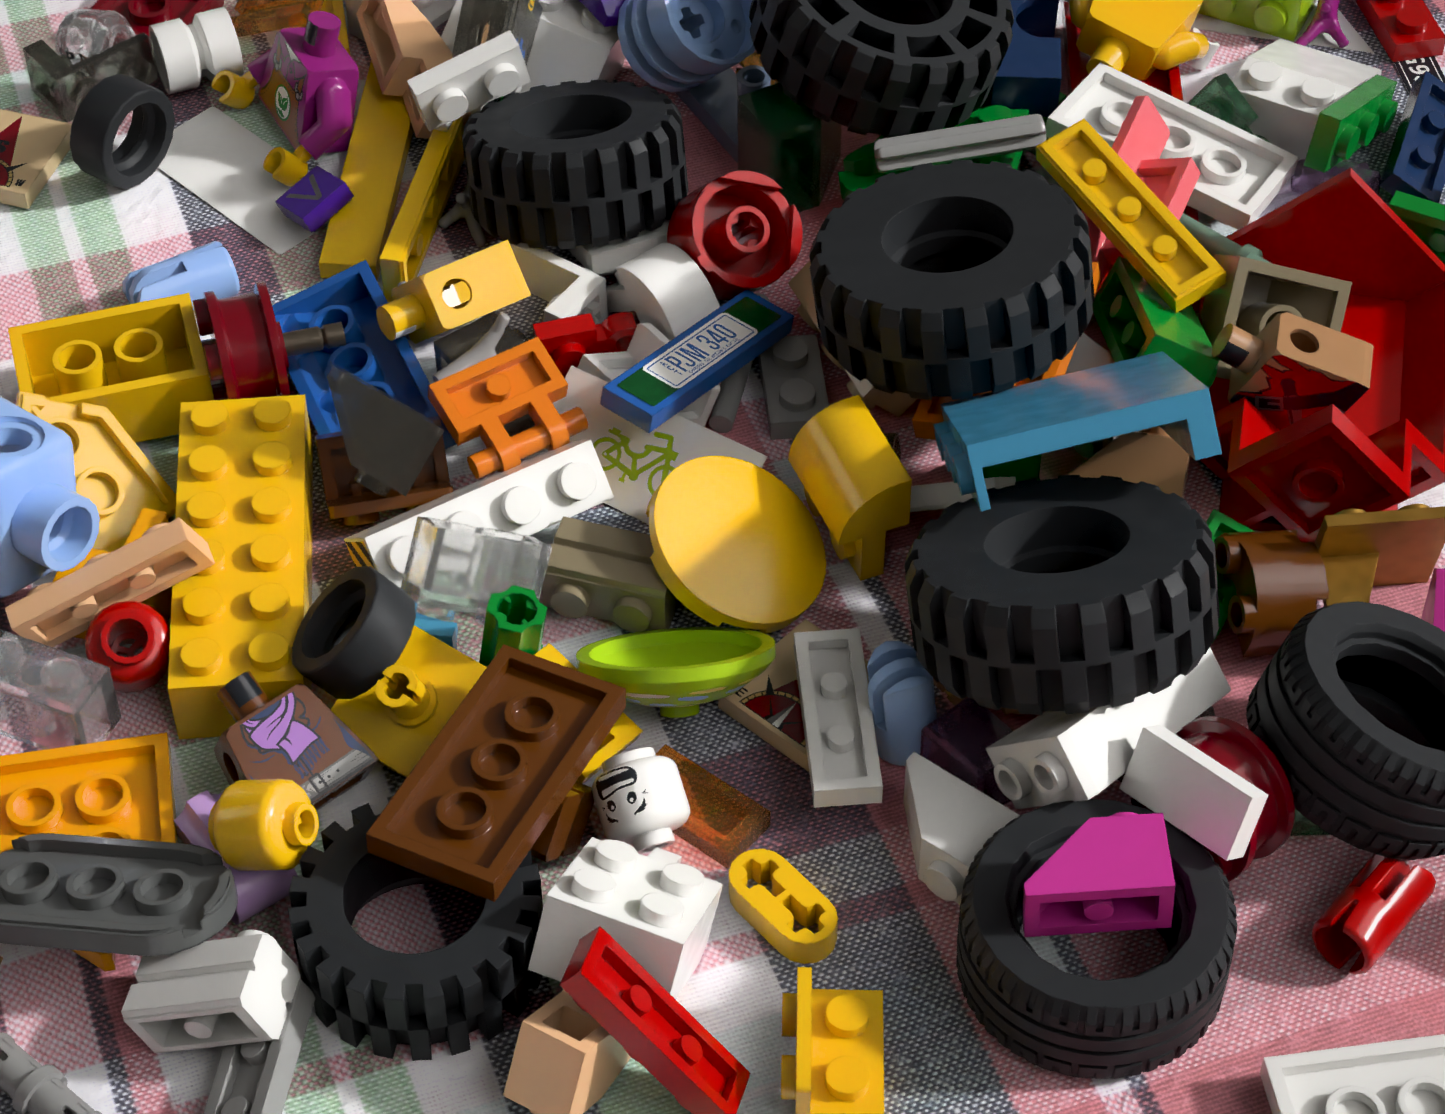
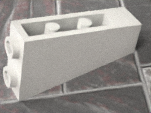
(1083, 753)

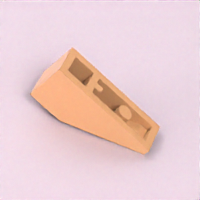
(562, 1060)

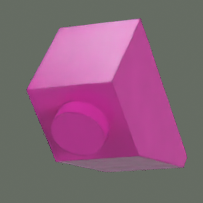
(1104, 879)

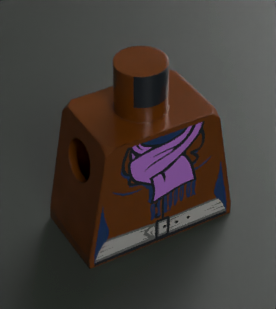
(289, 740)

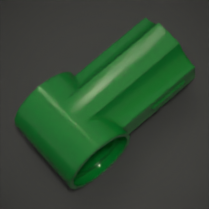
(513, 620)

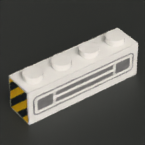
(513, 500)

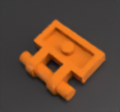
(500, 391)

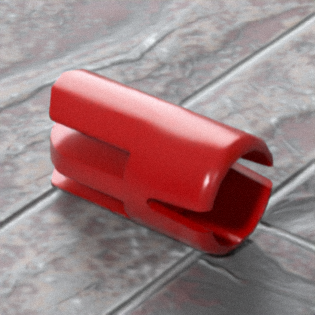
(1371, 912)

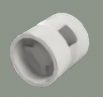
(196, 49)

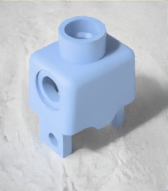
(41, 514)

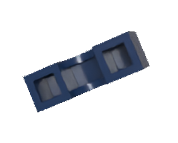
(1032, 64)

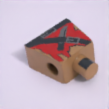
(1294, 367)

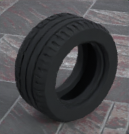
(1361, 726)
(1079, 1021)

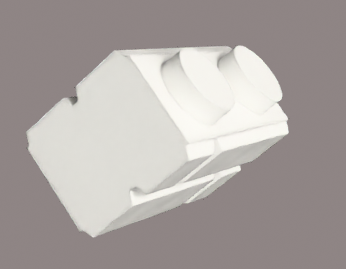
(212, 994)

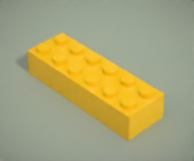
(251, 498)

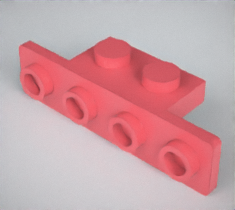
(1140, 147)

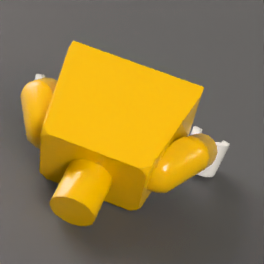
(1141, 35)

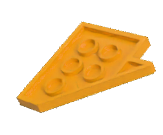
(93, 791)

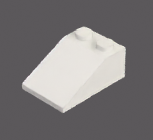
(1291, 87)

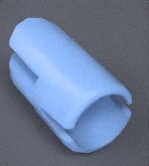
(190, 272)
(899, 700)

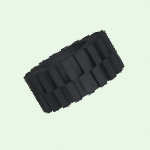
(403, 995)

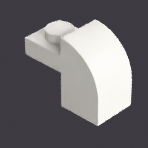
(663, 290)

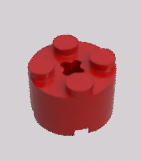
(738, 232)

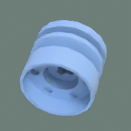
(684, 41)

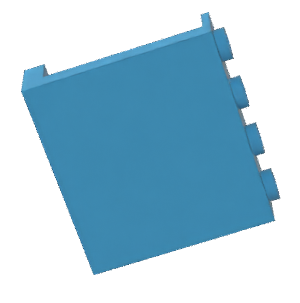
(1074, 412)

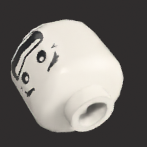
(640, 799)

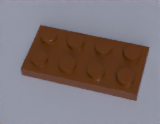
(497, 772)

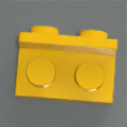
(837, 1049)

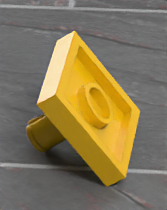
(411, 701)

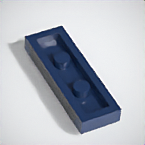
(1418, 149)

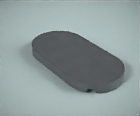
(112, 894)

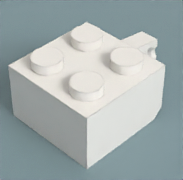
(645, 903)

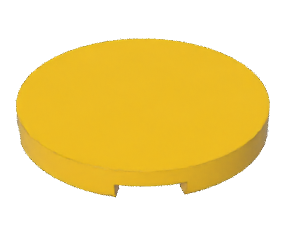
(735, 544)

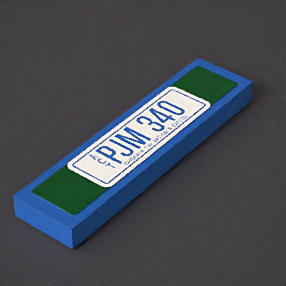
(696, 360)

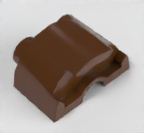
(1274, 585)

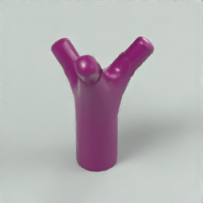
(1324, 21)

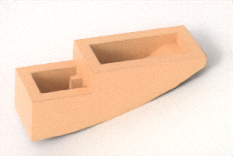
(400, 48)

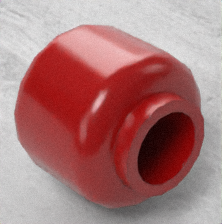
(130, 624)

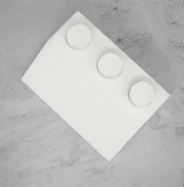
(566, 45)

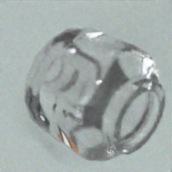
(90, 32)

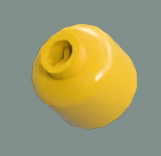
(263, 824)

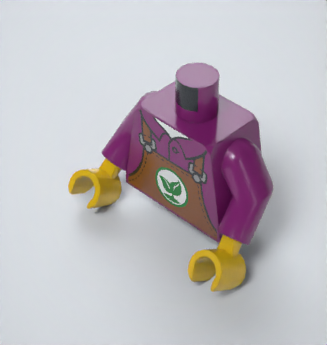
(308, 90)

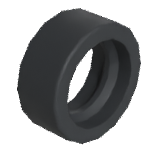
(98, 124)
(353, 632)

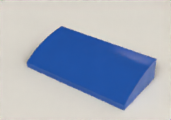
(368, 353)

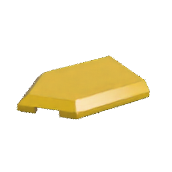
(107, 466)

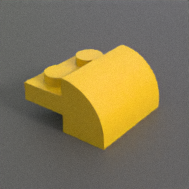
(852, 482)

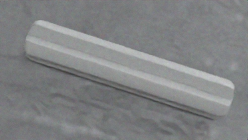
(959, 143)

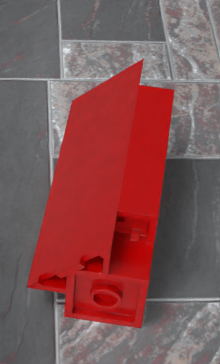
(1392, 435)

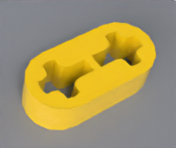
(790, 899)

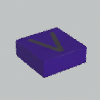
(314, 199)

